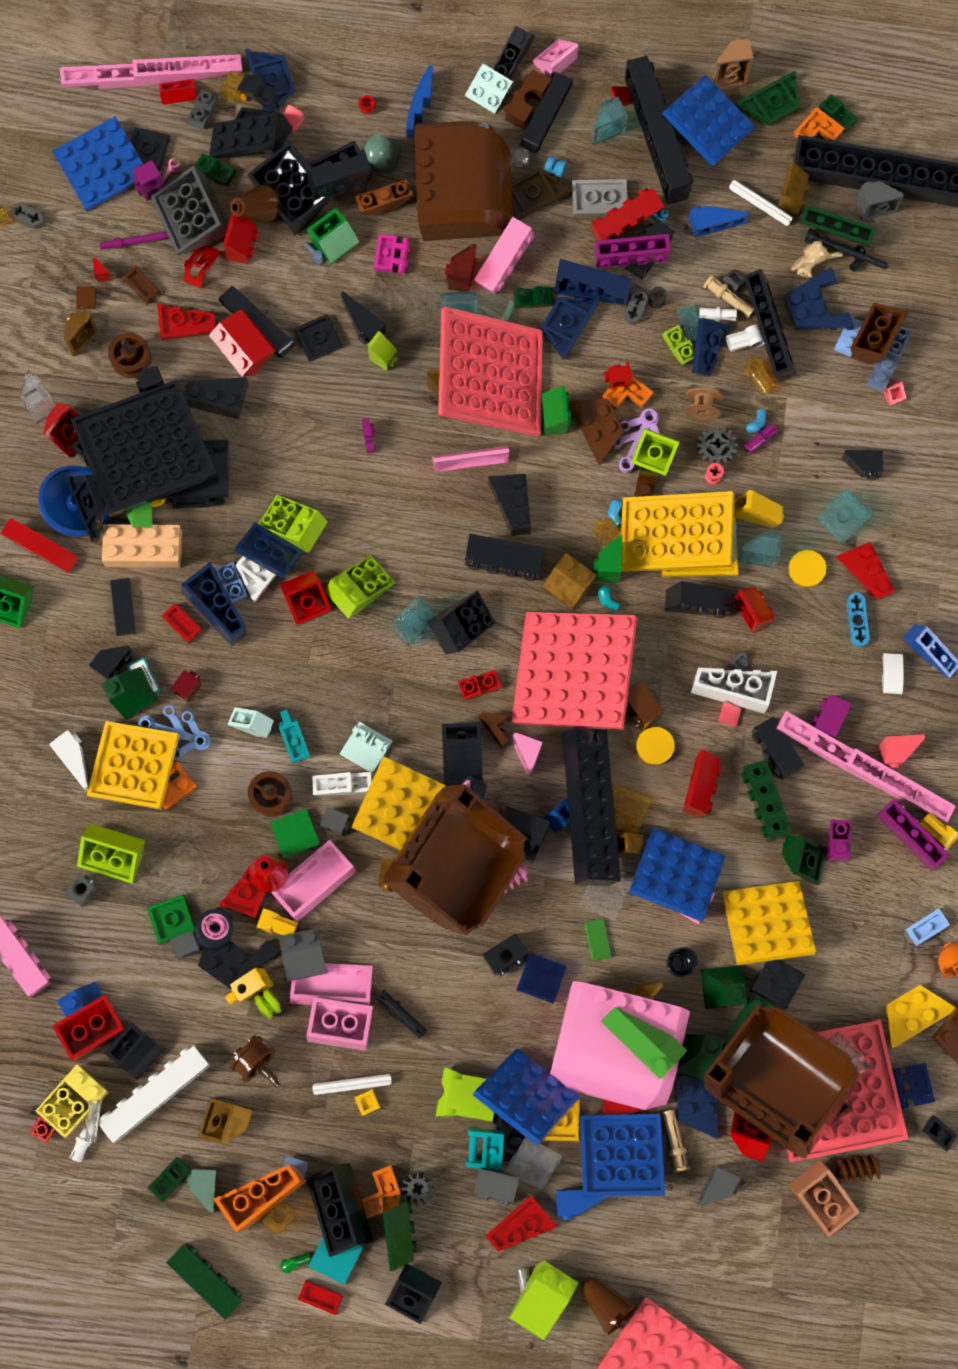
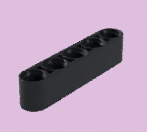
(546, 112)
(235, 301)

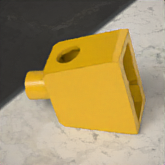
(255, 983)

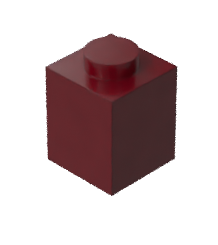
(186, 685)

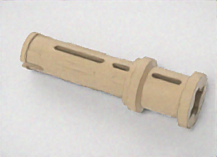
(722, 291)
(677, 1150)

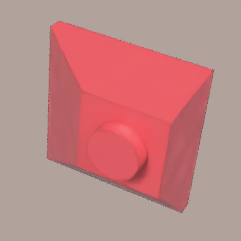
(896, 749)

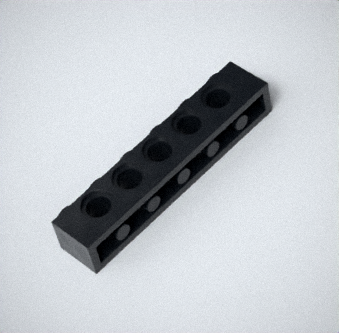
(770, 325)

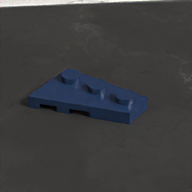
(708, 341)

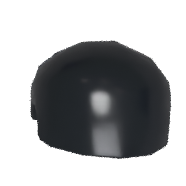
(681, 962)

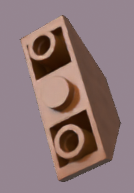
(385, 198)

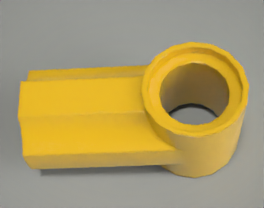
(941, 833)
(272, 922)

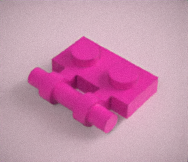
(386, 252)

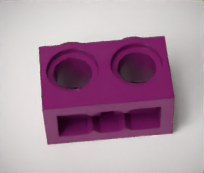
(147, 180)

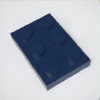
(269, 550)

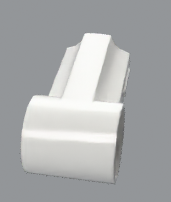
(750, 337)

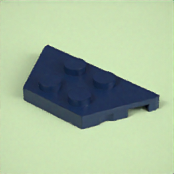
(274, 74)
(567, 322)
(696, 1106)

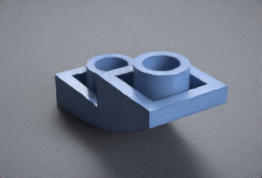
(231, 581)

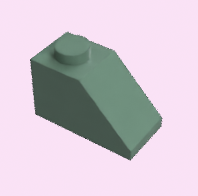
(204, 1186)

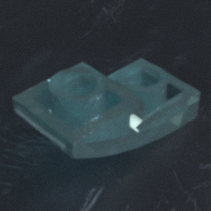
(689, 321)

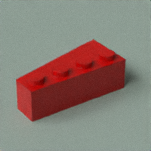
(627, 216)

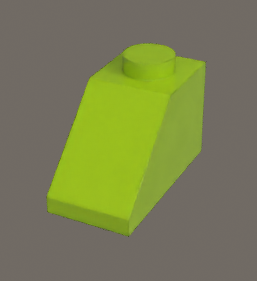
(382, 352)

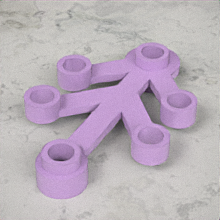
(635, 436)

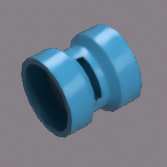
(555, 167)

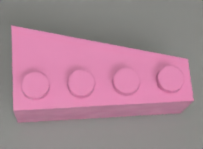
(504, 256)

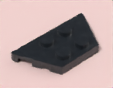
(89, 503)

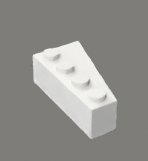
(737, 687)

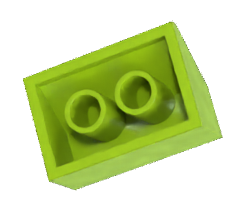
(110, 853)

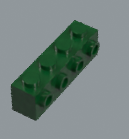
(766, 801)

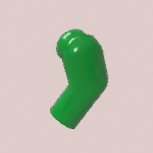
(291, 1264)

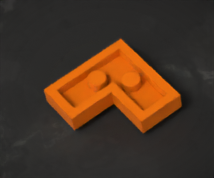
(819, 123)
(636, 392)
(387, 1186)

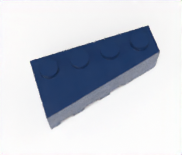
(591, 283)
(214, 603)

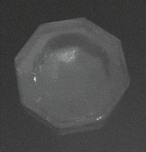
(521, 157)

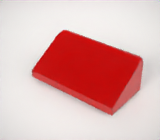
(178, 91)

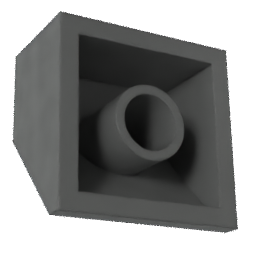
(877, 200)
(302, 954)
(496, 1186)
(719, 1186)

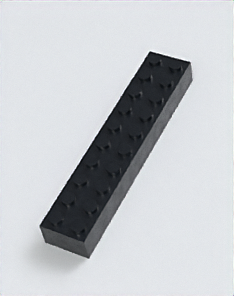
(855, 165)

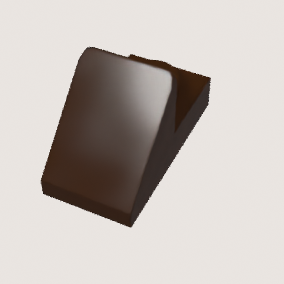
(646, 483)
(492, 723)

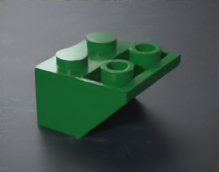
(332, 236)
(556, 411)

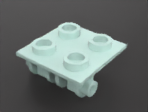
(489, 88)
(365, 747)

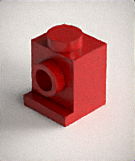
(618, 376)

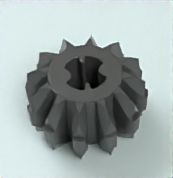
(424, 1190)

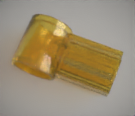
(760, 377)

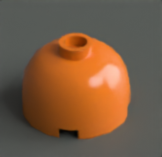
(949, 959)

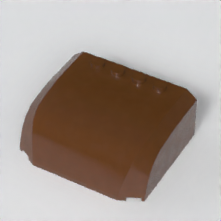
(462, 180)
(457, 860)
(782, 1078)

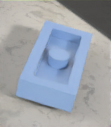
(847, 338)
(927, 927)

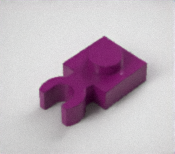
(368, 430)

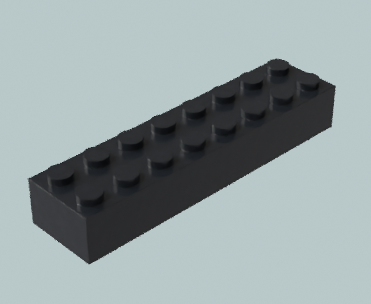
(657, 130)
(591, 807)

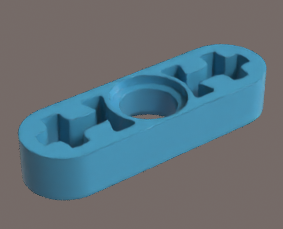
(861, 606)

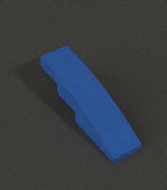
(421, 98)

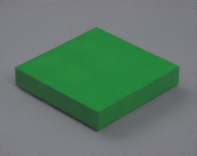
(295, 833)
(171, 918)

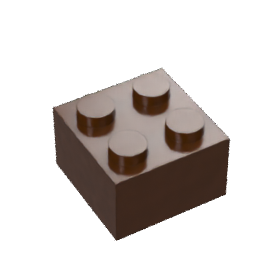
(642, 707)

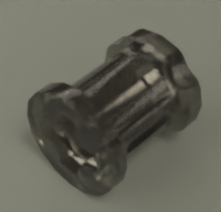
(661, 294)

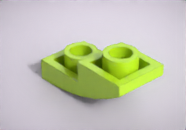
(679, 344)

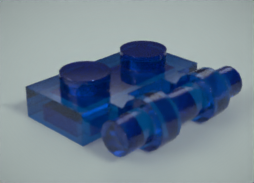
(919, 1085)

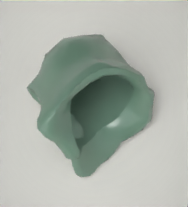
(381, 153)

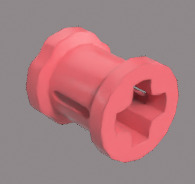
(719, 473)

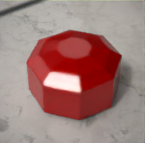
(367, 104)

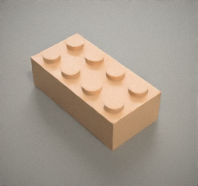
(142, 546)

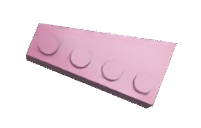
(20, 961)

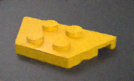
(914, 1013)

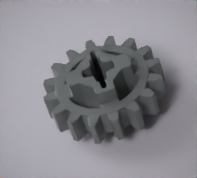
(718, 438)

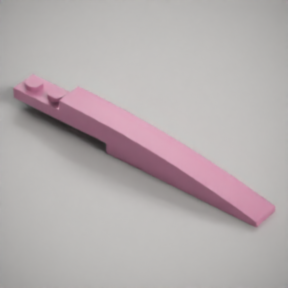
(150, 71)
(865, 767)

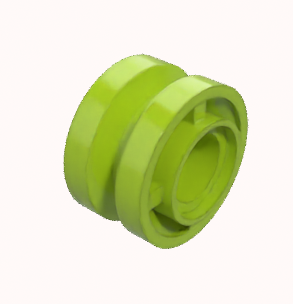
(267, 1004)

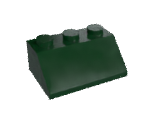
(398, 1231)

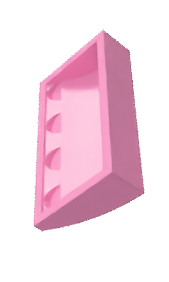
(470, 459)
(314, 880)
(340, 983)

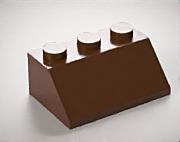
(877, 333)

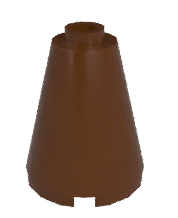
(256, 204)
(607, 1304)

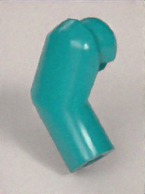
(605, 598)

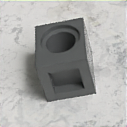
(335, 822)
(72, 891)
(185, 945)

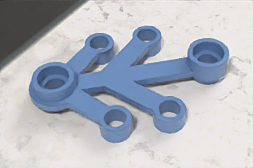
(178, 728)

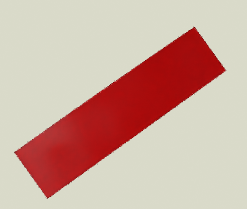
(39, 545)

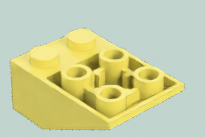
(69, 1100)

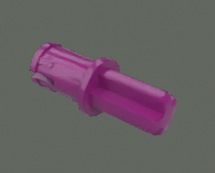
(760, 439)

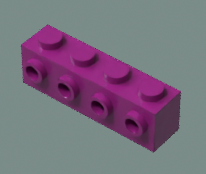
(632, 251)
(913, 835)

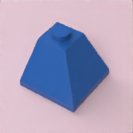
(79, 998)

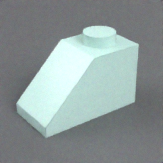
(251, 722)

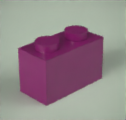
(832, 715)

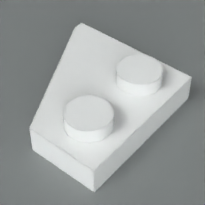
(254, 577)

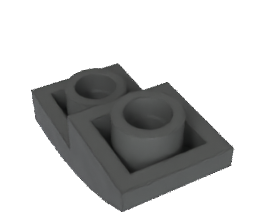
(202, 110)

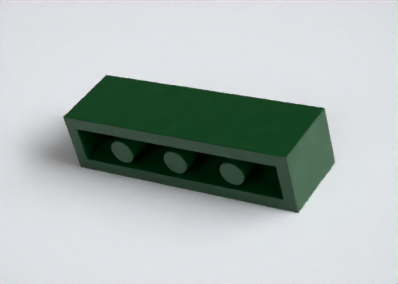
(837, 225)
(205, 1281)

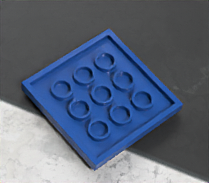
(708, 120)
(99, 163)
(677, 874)
(526, 1096)
(621, 1156)

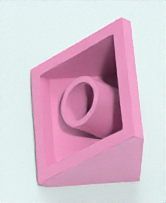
(556, 57)
(527, 750)

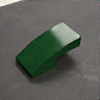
(835, 109)
(214, 170)
(533, 298)
(169, 1179)

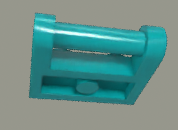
(492, 1149)

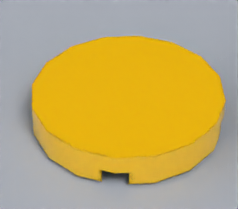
(807, 568)
(655, 746)

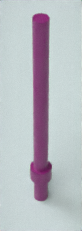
(118, 243)

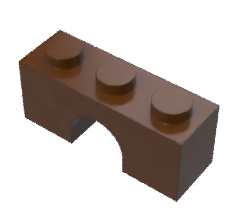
(533, 86)

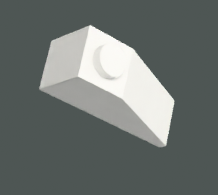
(72, 755)

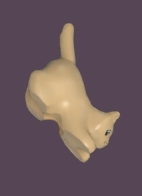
(813, 255)

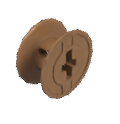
(703, 402)

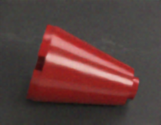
(271, 878)

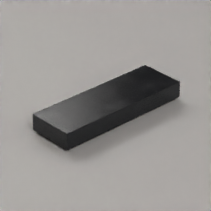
(123, 607)

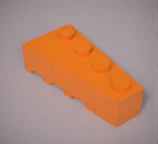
(254, 1200)

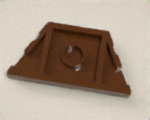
(598, 425)

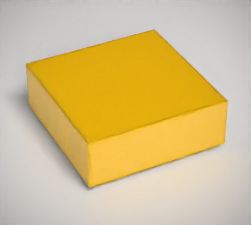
(367, 1102)

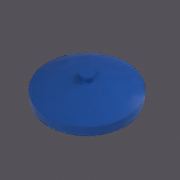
(58, 503)

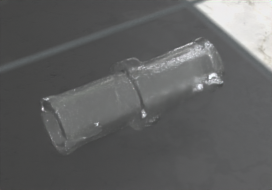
(92, 1120)

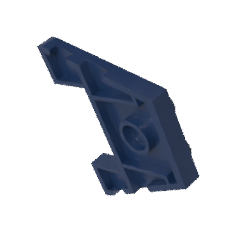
(809, 308)

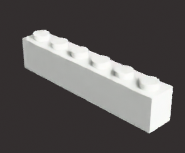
(153, 1094)

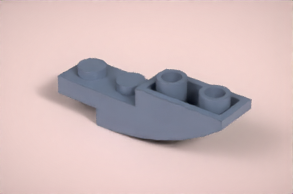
(885, 368)

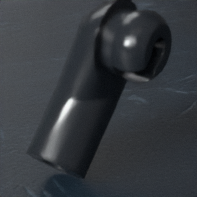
(856, 264)

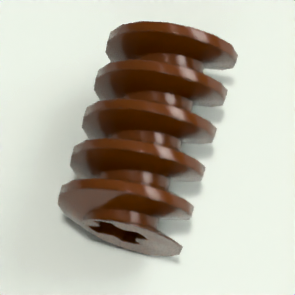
(856, 1168)

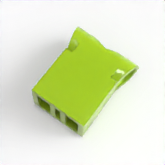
(459, 1097)

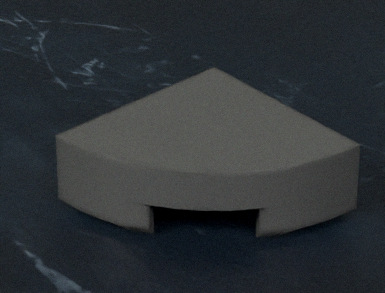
(740, 661)

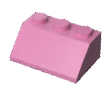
(339, 1024)

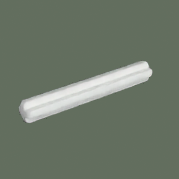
(760, 202)
(352, 1084)

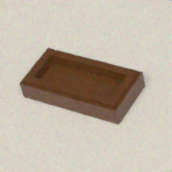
(141, 284)

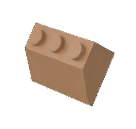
(734, 65)

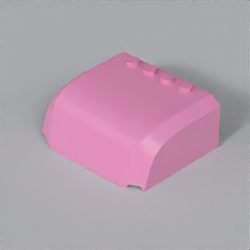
(597, 1062)

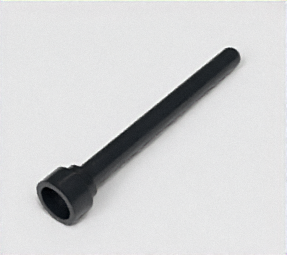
(812, 236)

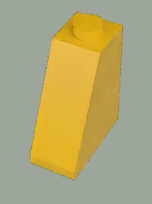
(758, 510)

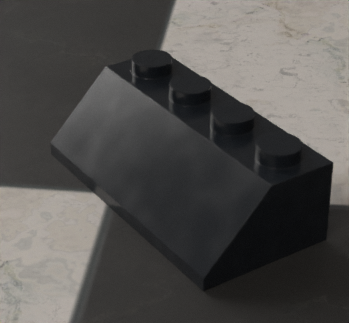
(504, 557)
(339, 1209)

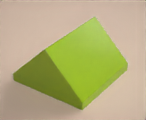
(655, 451)

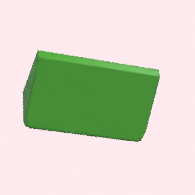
(597, 940)

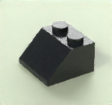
(413, 1293)

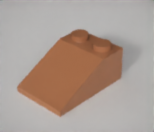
(823, 1198)

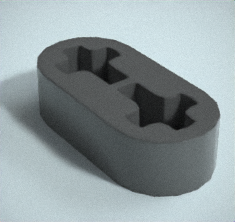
(25, 219)
(632, 306)

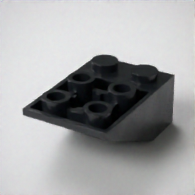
(461, 623)
(461, 752)

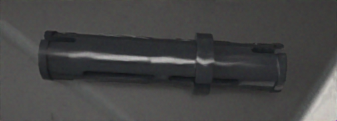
(399, 1012)

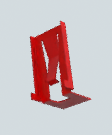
(188, 264)

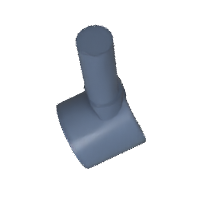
(317, 255)

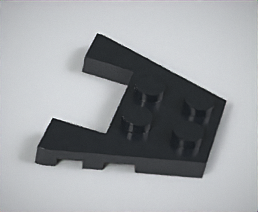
(232, 962)

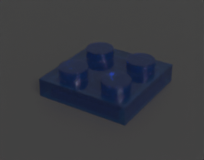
(541, 978)

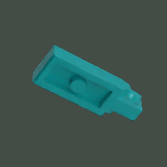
(293, 738)

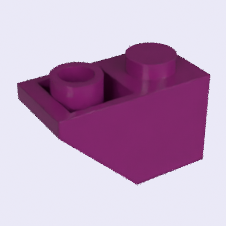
(839, 841)

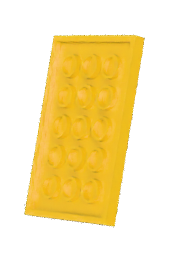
(677, 531)

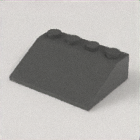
(190, 211)

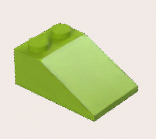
(543, 1299)

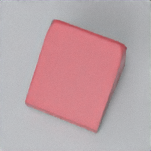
(294, 117)
(894, 392)
(729, 714)

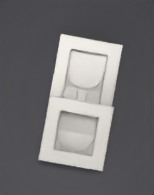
(892, 673)

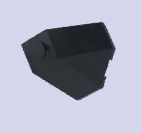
(530, 826)

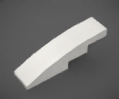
(342, 783)

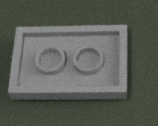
(597, 196)

